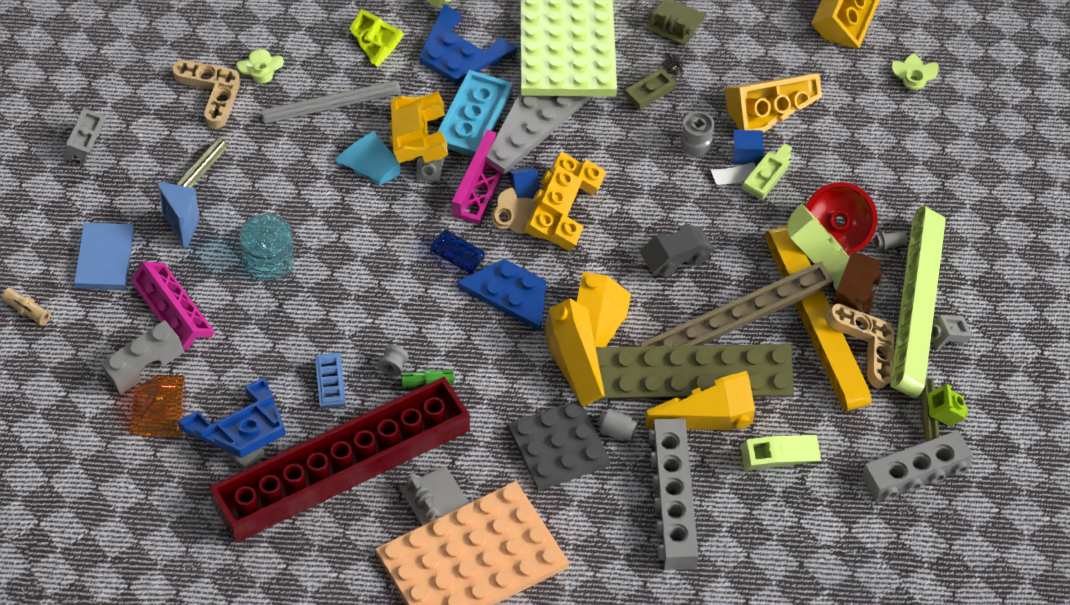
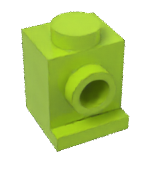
(952, 405)

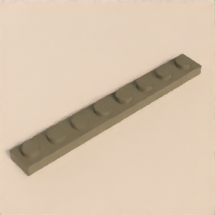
(746, 309)

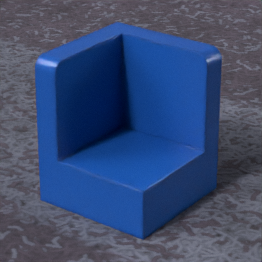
(748, 146)

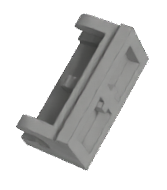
(84, 135)

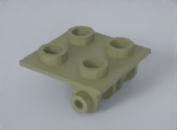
(674, 21)

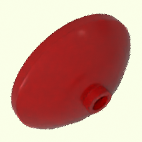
(853, 206)

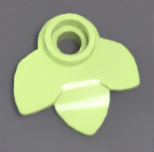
(260, 65)
(914, 72)

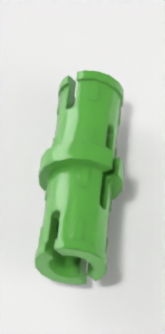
(422, 378)

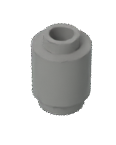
(617, 425)

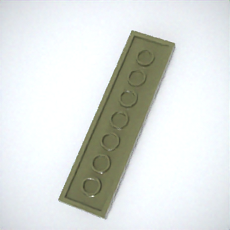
(678, 370)

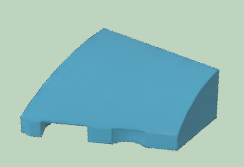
(370, 159)

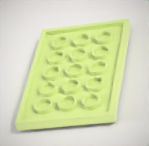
(568, 48)

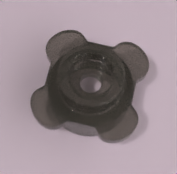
(673, 64)

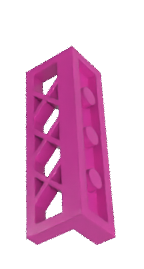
(472, 181)
(169, 305)

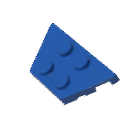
(509, 290)

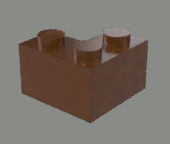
(857, 283)

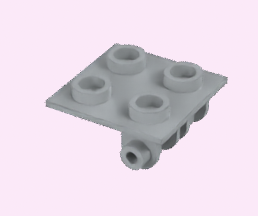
(433, 495)

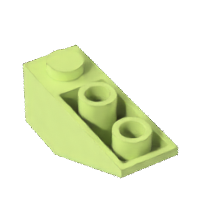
(779, 451)

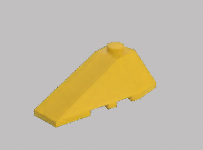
(770, 101)
(606, 305)

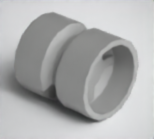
(697, 133)

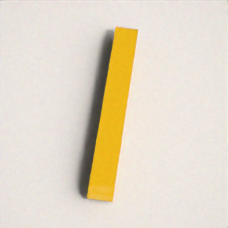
(828, 342)

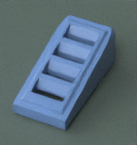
(326, 365)

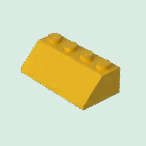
(844, 20)

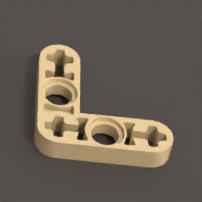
(192, 76)
(877, 334)

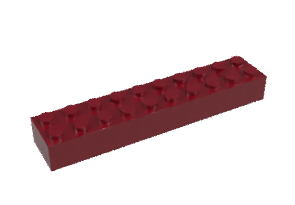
(339, 459)

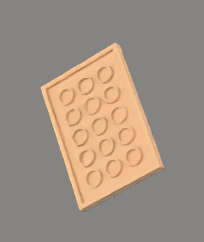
(474, 553)

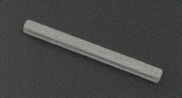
(330, 101)

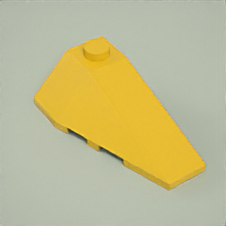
(574, 349)
(717, 408)

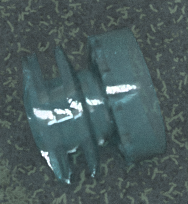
(267, 247)

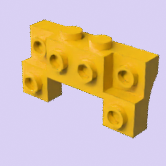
(410, 128)
(556, 197)

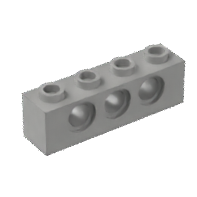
(926, 456)

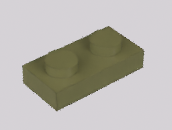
(650, 89)

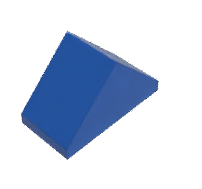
(524, 181)

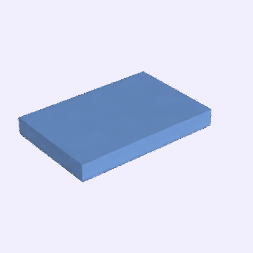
(104, 256)

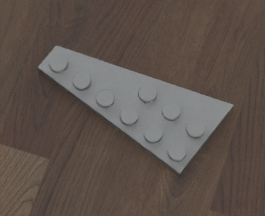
(528, 125)

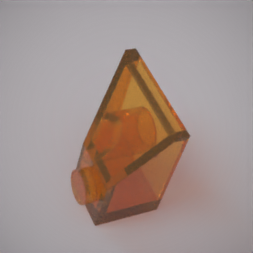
(159, 406)

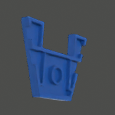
(454, 56)
(243, 430)

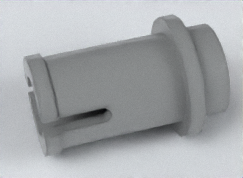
(889, 240)

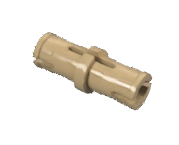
(26, 306)

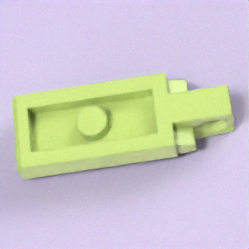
(768, 172)

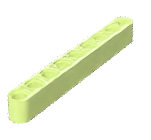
(918, 302)

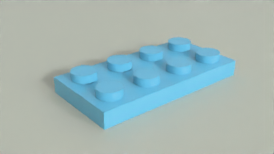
(474, 111)

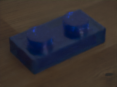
(457, 251)

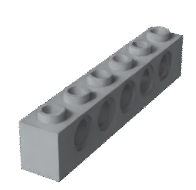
(673, 434)

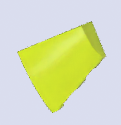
(375, 36)

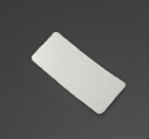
(733, 175)

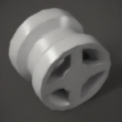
(393, 359)

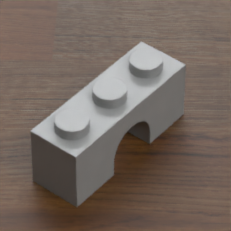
(126, 364)

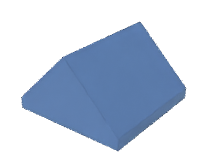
(180, 210)

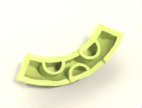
(817, 243)

